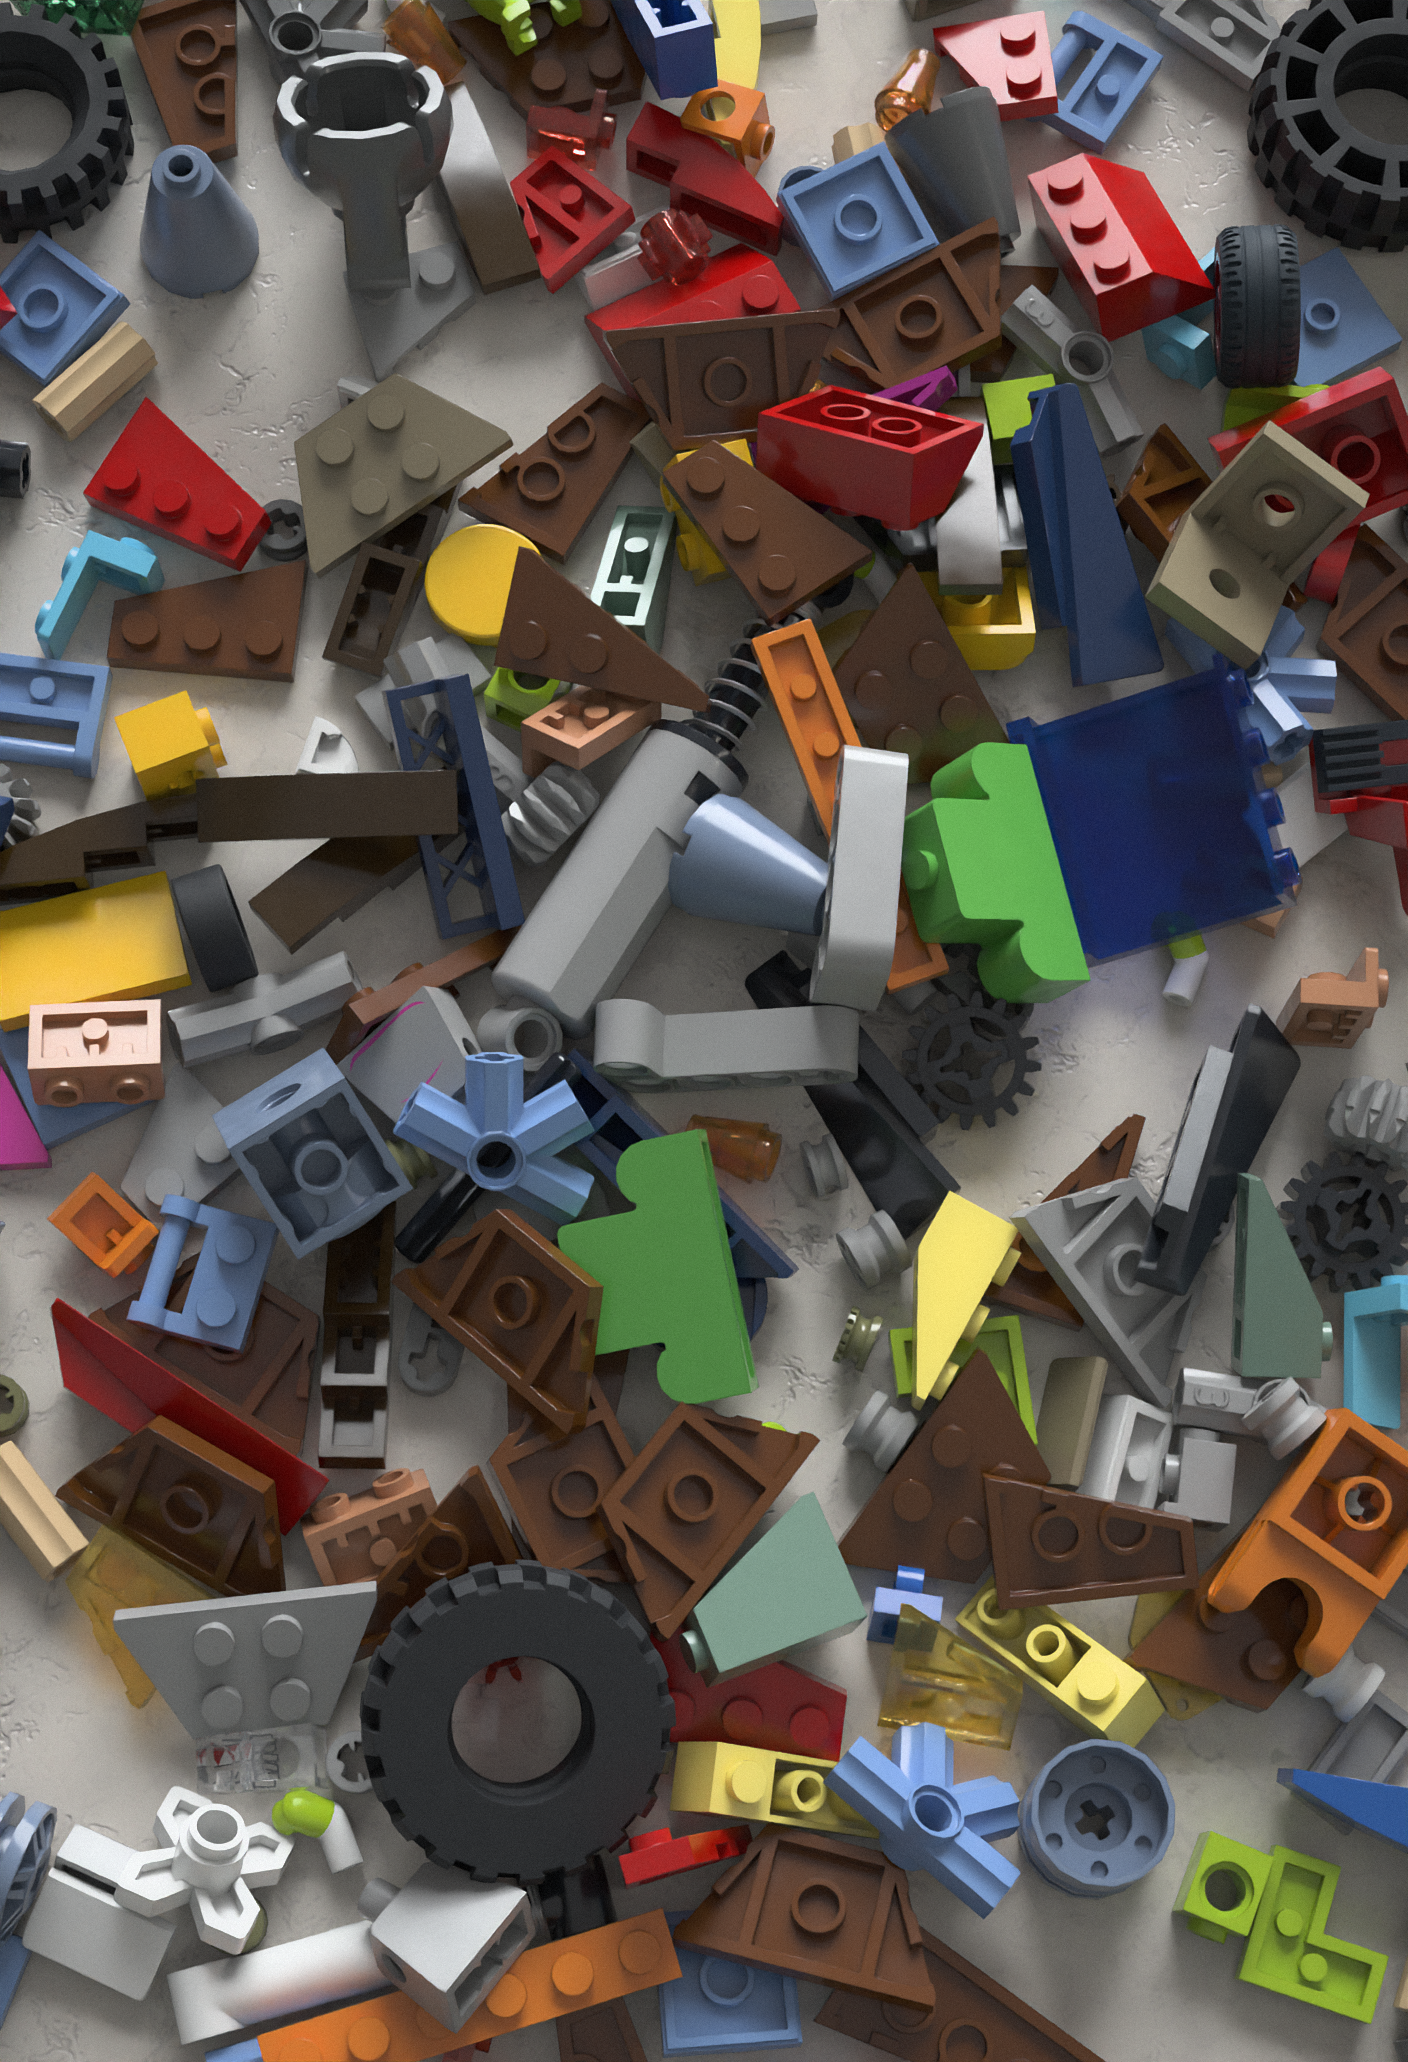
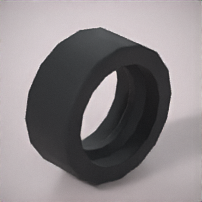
(214, 927)

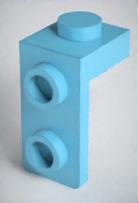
(1179, 345)
(121, 564)
(1374, 1351)

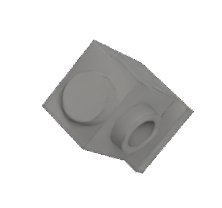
(1199, 1479)

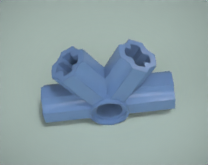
(1278, 683)
(497, 1113)
(927, 1818)

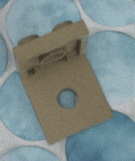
(1246, 548)

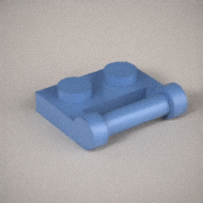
(1107, 85)
(59, 697)
(224, 1281)

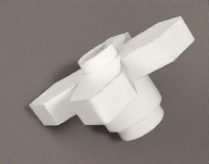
(205, 1863)

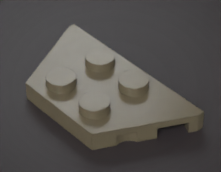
(384, 464)

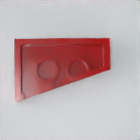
(177, 491)
(764, 1709)
(658, 1856)

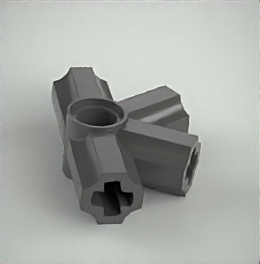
(313, 28)

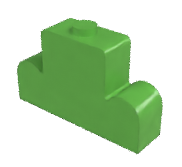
(990, 875)
(669, 1270)

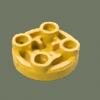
(472, 580)

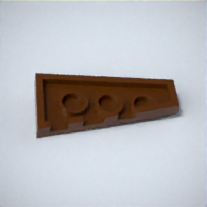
(969, 2021)

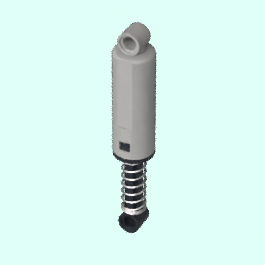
(617, 873)

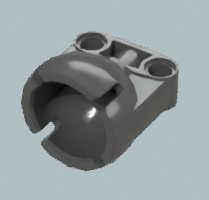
(366, 150)

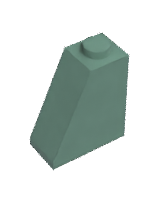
(774, 1601)

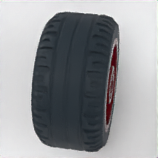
(1256, 306)

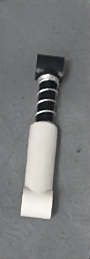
(342, 1964)

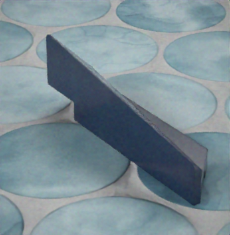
(1078, 544)
(624, 1122)

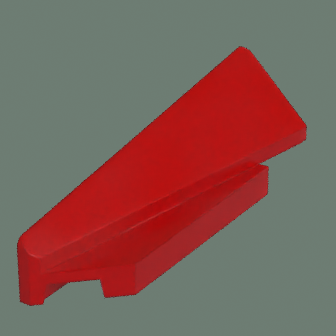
(137, 1390)

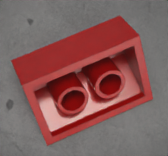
(1116, 244)
(732, 286)
(1352, 427)
(866, 454)

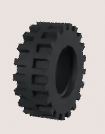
(76, 71)

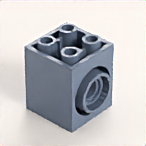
(311, 1153)

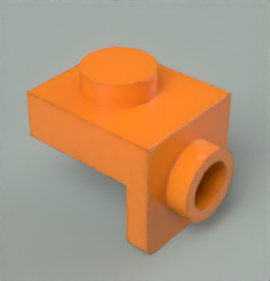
(104, 1227)

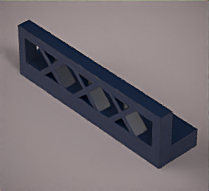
(476, 800)

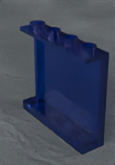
(1162, 814)

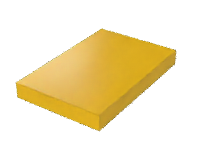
(91, 948)

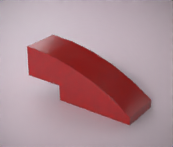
(703, 179)

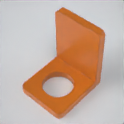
(746, 127)

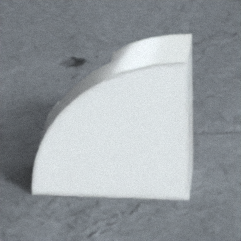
(326, 751)

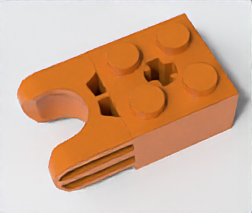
(1310, 1539)

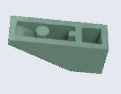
(638, 570)
(1275, 1310)

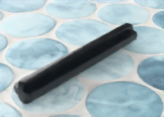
(458, 1189)

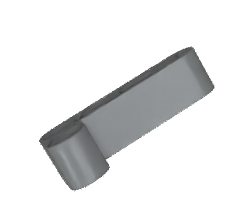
(862, 879)
(725, 1049)

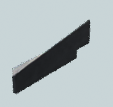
(874, 1119)
(1217, 1138)

